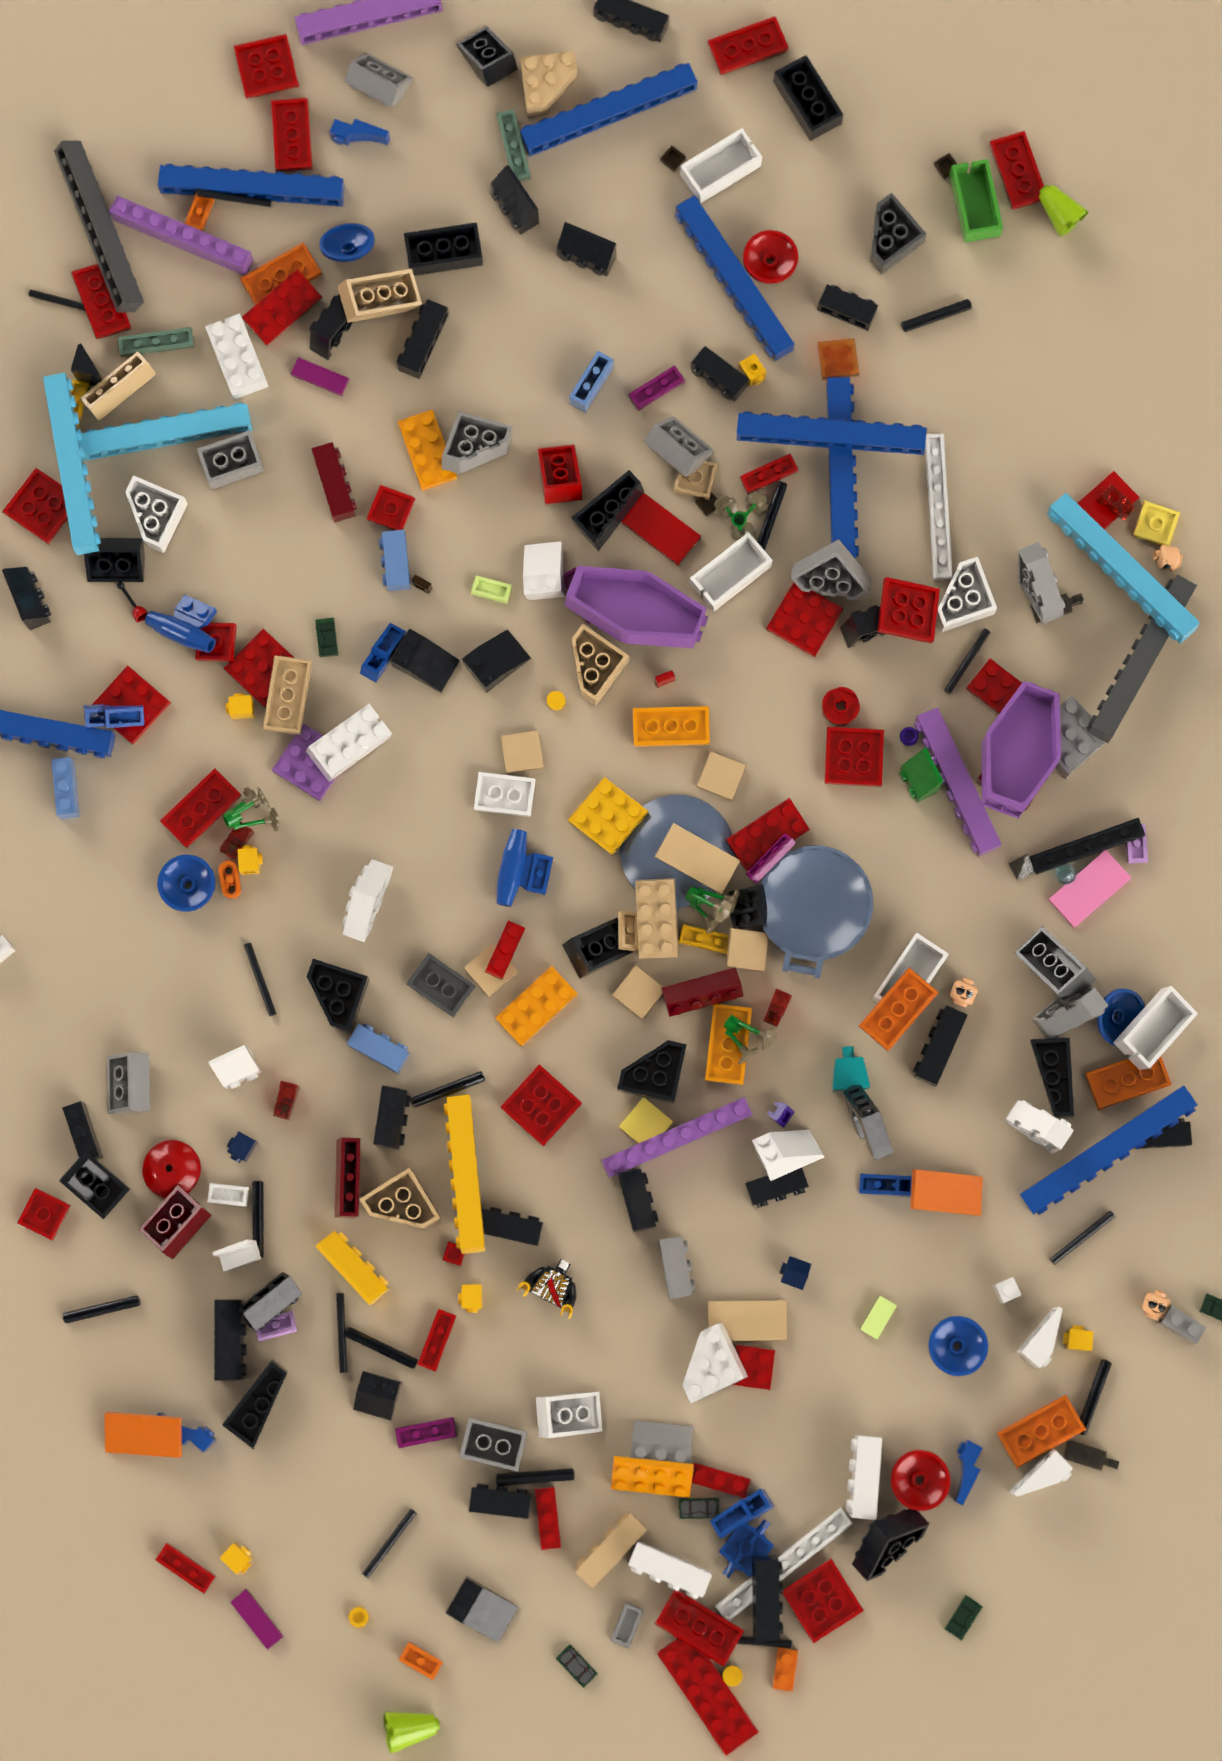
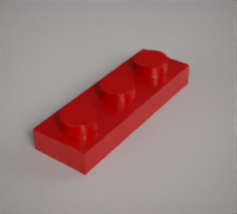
(769, 473)
(505, 950)
(437, 1340)
(720, 1480)
(548, 1518)
(185, 1568)

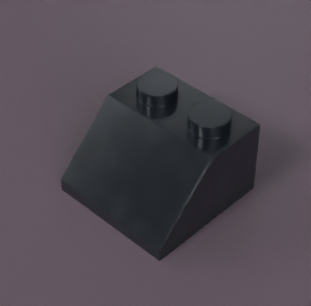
(377, 1395)

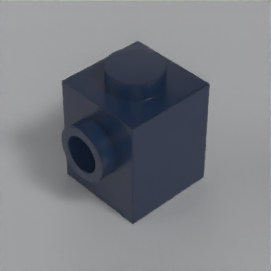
(241, 1147)
(795, 1272)

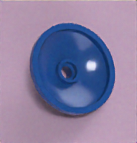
(347, 242)
(181, 871)
(1122, 1010)
(972, 1348)

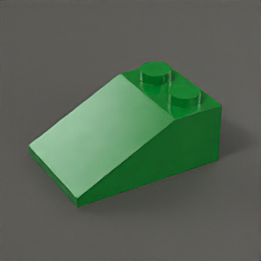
(921, 776)

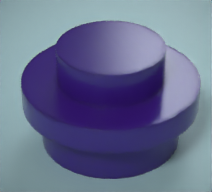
(908, 736)

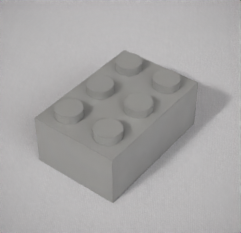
(230, 460)
(493, 1444)

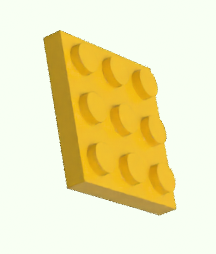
(608, 816)

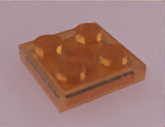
(838, 358)

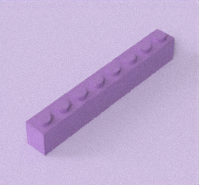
(360, 16)
(181, 235)
(958, 782)
(676, 1137)

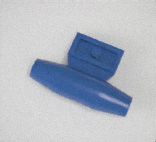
(186, 624)
(521, 870)

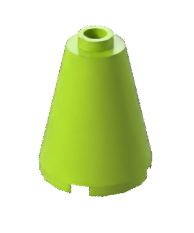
(1061, 209)
(408, 1729)

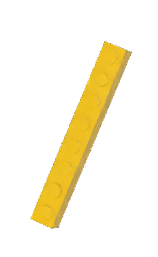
(465, 1172)

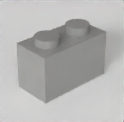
(1182, 1325)

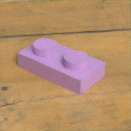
(1137, 850)
(278, 1326)

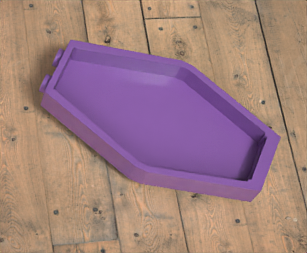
(636, 607)
(1021, 749)

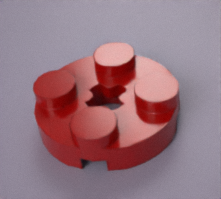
(837, 696)

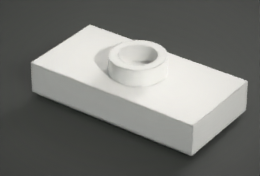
(228, 1194)

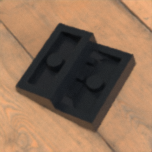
(750, 907)

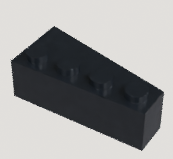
(329, 328)
(608, 509)
(861, 626)
(1054, 1065)
(253, 1409)

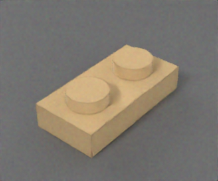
(627, 931)

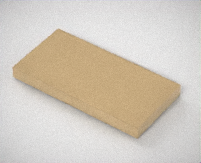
(287, 695)
(697, 858)
(750, 1319)

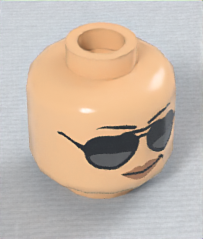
(1168, 558)
(963, 992)
(1156, 1305)

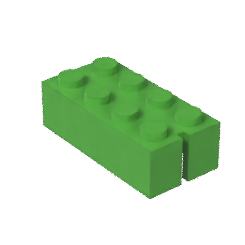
(976, 201)

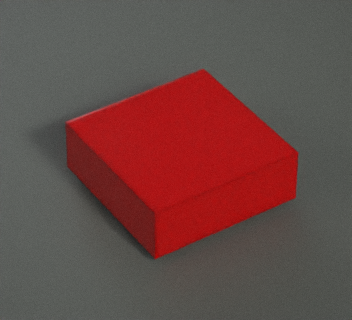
(664, 678)
(453, 1254)

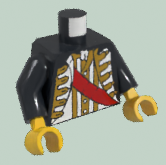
(552, 1286)

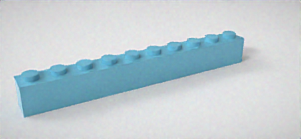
(166, 431)
(71, 464)
(1123, 568)

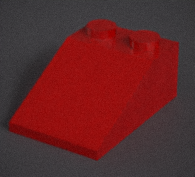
(560, 474)

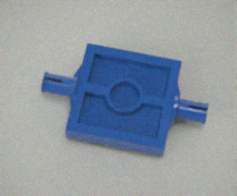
(744, 1544)

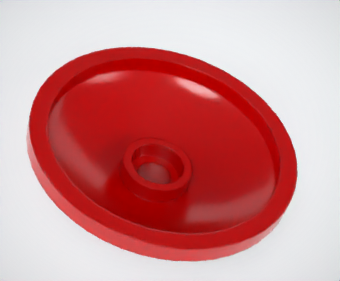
(770, 246)
(185, 1166)
(934, 1477)

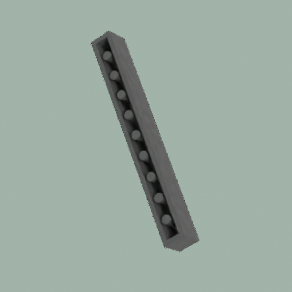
(99, 226)
(1136, 668)

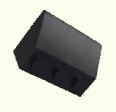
(514, 201)
(586, 249)
(116, 561)
(27, 596)
(391, 1118)
(638, 1200)

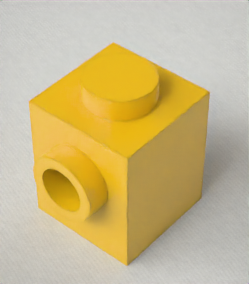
(753, 369)
(240, 706)
(249, 860)
(471, 1298)
(1078, 1338)
(237, 1558)

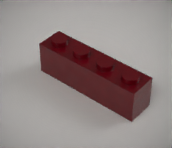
(333, 482)
(702, 992)
(347, 1177)

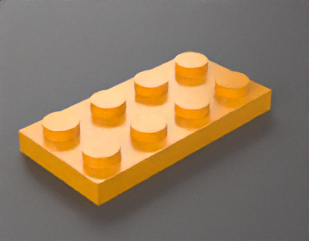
(425, 449)
(671, 726)
(536, 1006)
(722, 1051)
(652, 1476)

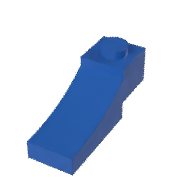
(345, 133)
(382, 652)
(113, 716)
(200, 1437)
(968, 1454)
(742, 1513)

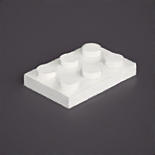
(504, 794)

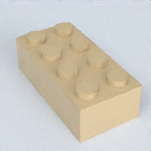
(379, 295)
(657, 918)

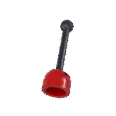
(139, 613)

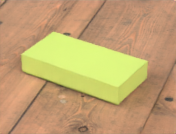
(491, 589)
(878, 1317)

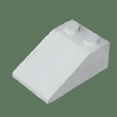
(543, 571)
(235, 1067)
(786, 1151)
(1041, 1342)
(568, 1414)
(1046, 1472)

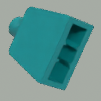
(849, 1071)

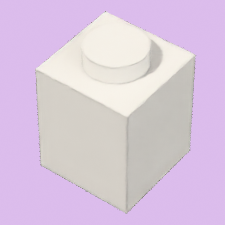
(1007, 1290)

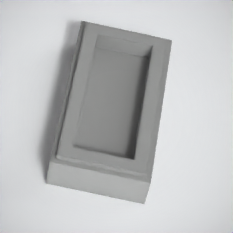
(627, 1625)

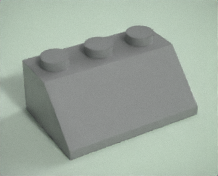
(377, 79)
(678, 445)
(128, 1083)
(676, 1267)
(661, 1442)

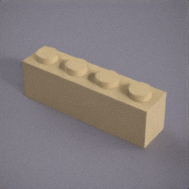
(118, 386)
(611, 1549)

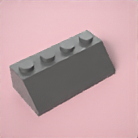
(1055, 964)

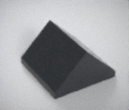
(83, 367)

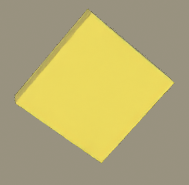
(1156, 524)
(645, 1122)

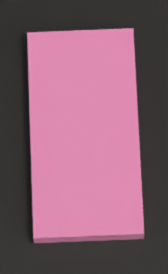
(1090, 889)

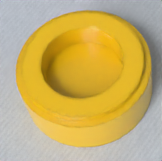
(556, 700)
(358, 1617)
(732, 1675)

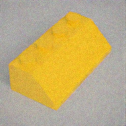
(352, 1267)

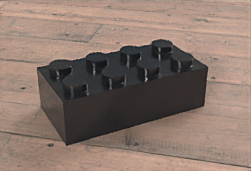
(808, 97)
(443, 249)

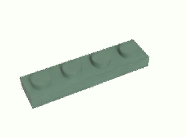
(513, 144)
(156, 342)

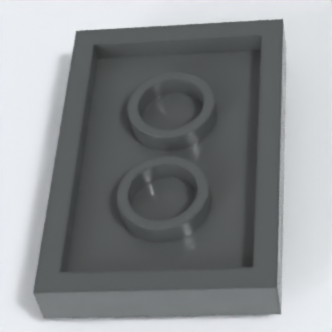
(441, 985)

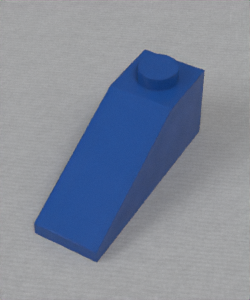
(885, 1185)

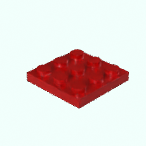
(266, 66)
(39, 506)
(908, 610)
(804, 619)
(254, 665)
(133, 690)
(854, 756)
(541, 1105)
(822, 1600)

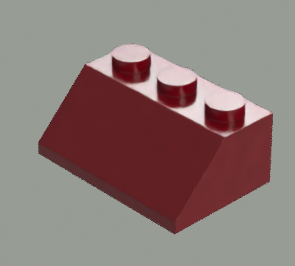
(175, 1222)

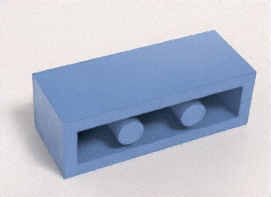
(591, 381)
(395, 560)
(65, 788)
(379, 1047)

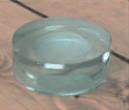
(1066, 874)

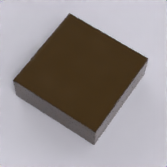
(673, 158)
(944, 165)
(706, 506)
(422, 584)

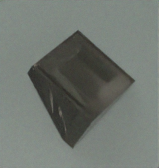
(1021, 867)

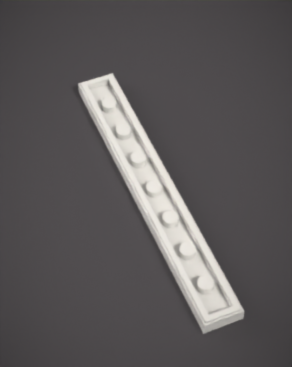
(938, 507)
(790, 1559)

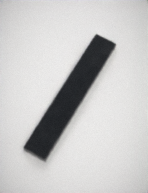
(1087, 846)

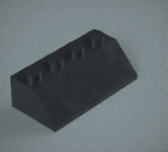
(229, 1341)

